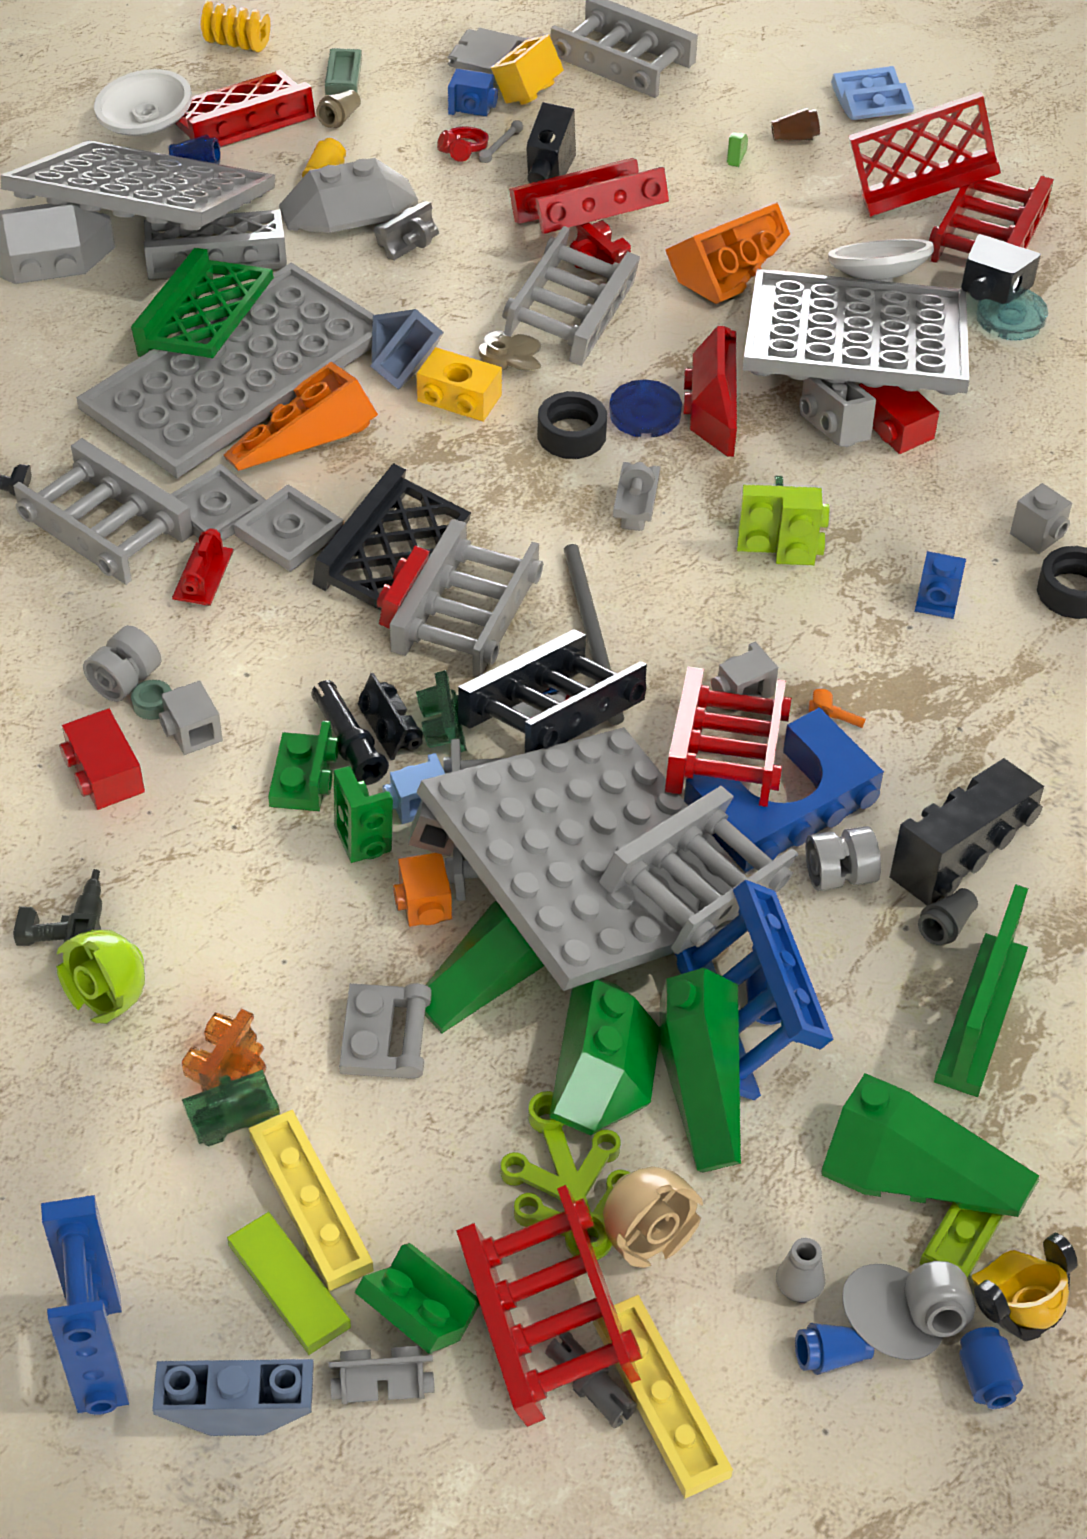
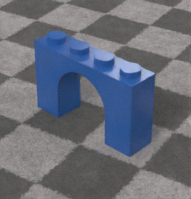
(834, 764)

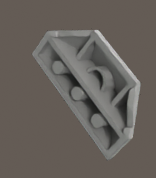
(347, 197)
(52, 241)

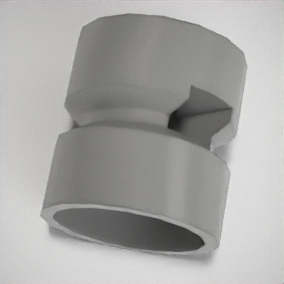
(122, 663)
(848, 857)

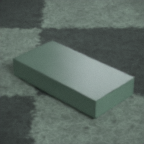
(343, 70)

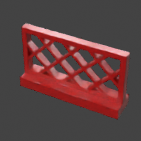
(251, 112)
(938, 176)

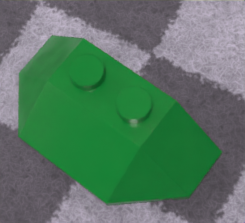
(604, 1058)

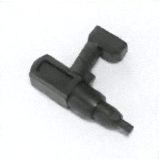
(85, 918)

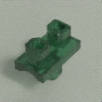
(445, 701)
(230, 1107)

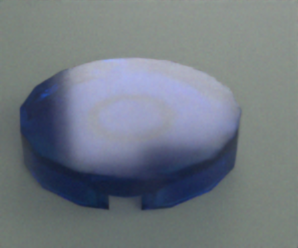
(645, 408)

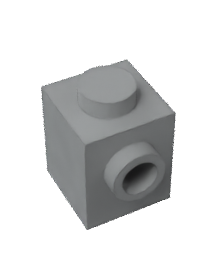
(1041, 518)
(190, 718)

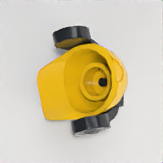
(1025, 1291)

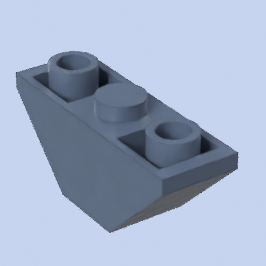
(233, 1394)

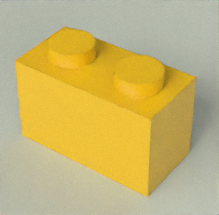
(527, 70)

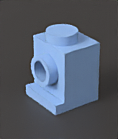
(405, 784)

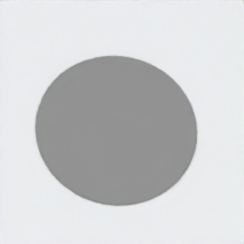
(880, 1312)

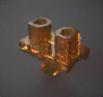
(234, 1052)

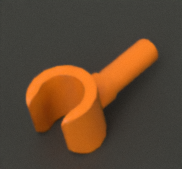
(824, 699)

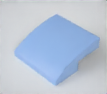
(871, 93)

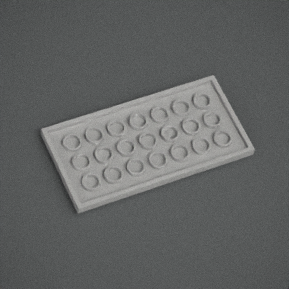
(192, 406)

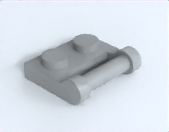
(370, 1029)

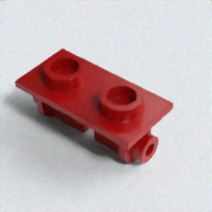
(203, 569)

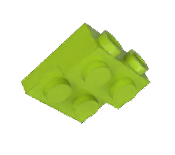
(783, 522)

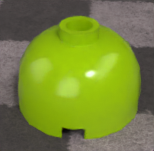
(102, 973)

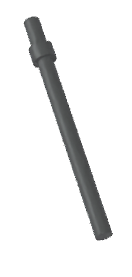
(588, 613)

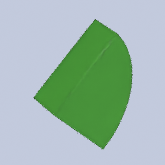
(737, 148)

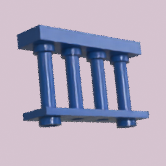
(785, 973)
(90, 1295)

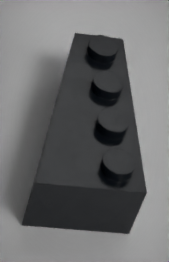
(963, 832)

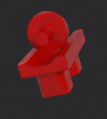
(596, 242)

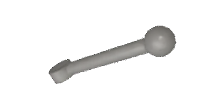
(486, 155)

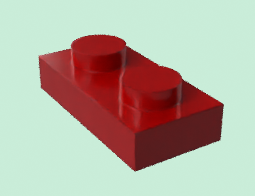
(404, 577)

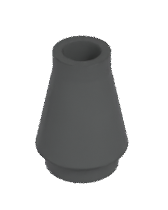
(945, 919)

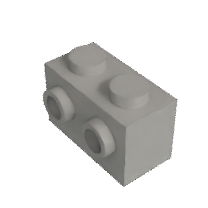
(838, 410)

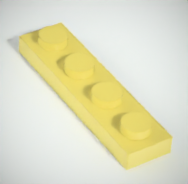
(311, 1200)
(669, 1405)

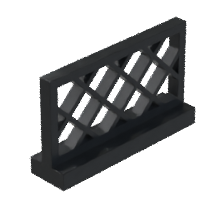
(366, 521)

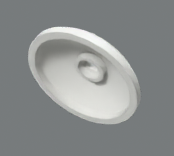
(143, 102)
(881, 258)

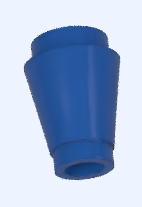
(829, 1348)

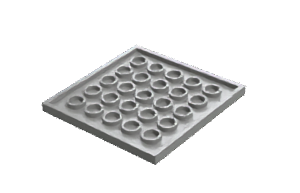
(138, 184)
(858, 332)
(544, 835)

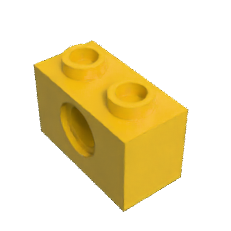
(459, 384)

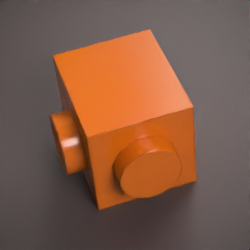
(423, 890)

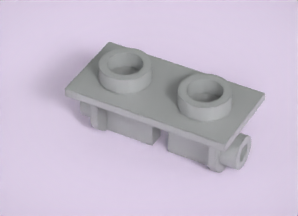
(361, 1373)

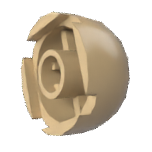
(650, 1214)

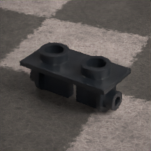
(387, 717)

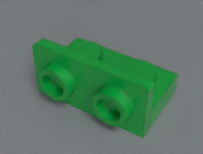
(303, 769)
(361, 819)
(420, 1299)

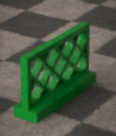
(181, 296)
(984, 1004)

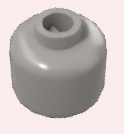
(939, 1298)

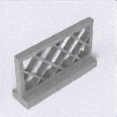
(232, 245)

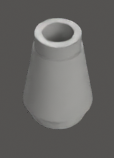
(802, 1271)

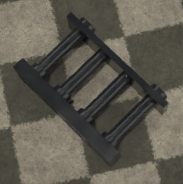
(544, 668)

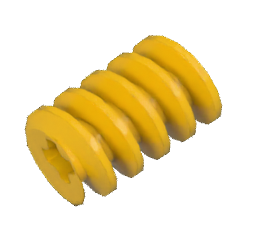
(234, 29)

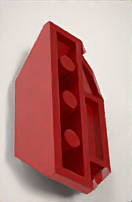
(713, 390)

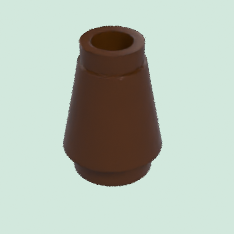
(796, 126)

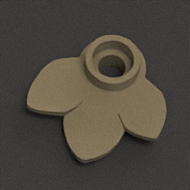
(511, 351)

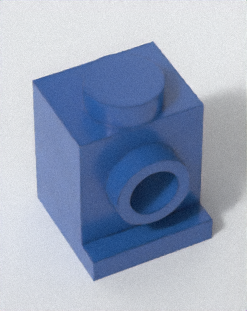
(471, 93)
(940, 584)

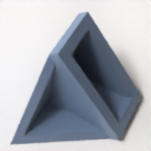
(402, 344)

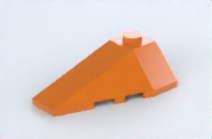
(727, 256)
(325, 409)

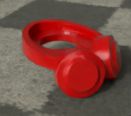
(460, 149)

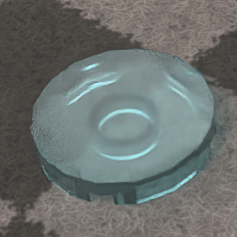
(1014, 320)

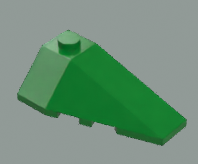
(480, 969)
(703, 1063)
(909, 1148)

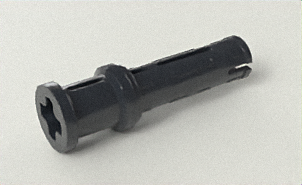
(354, 742)

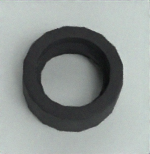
(572, 443)
(1057, 596)

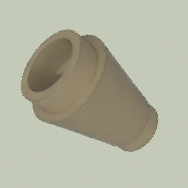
(337, 108)

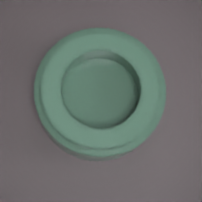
(147, 698)

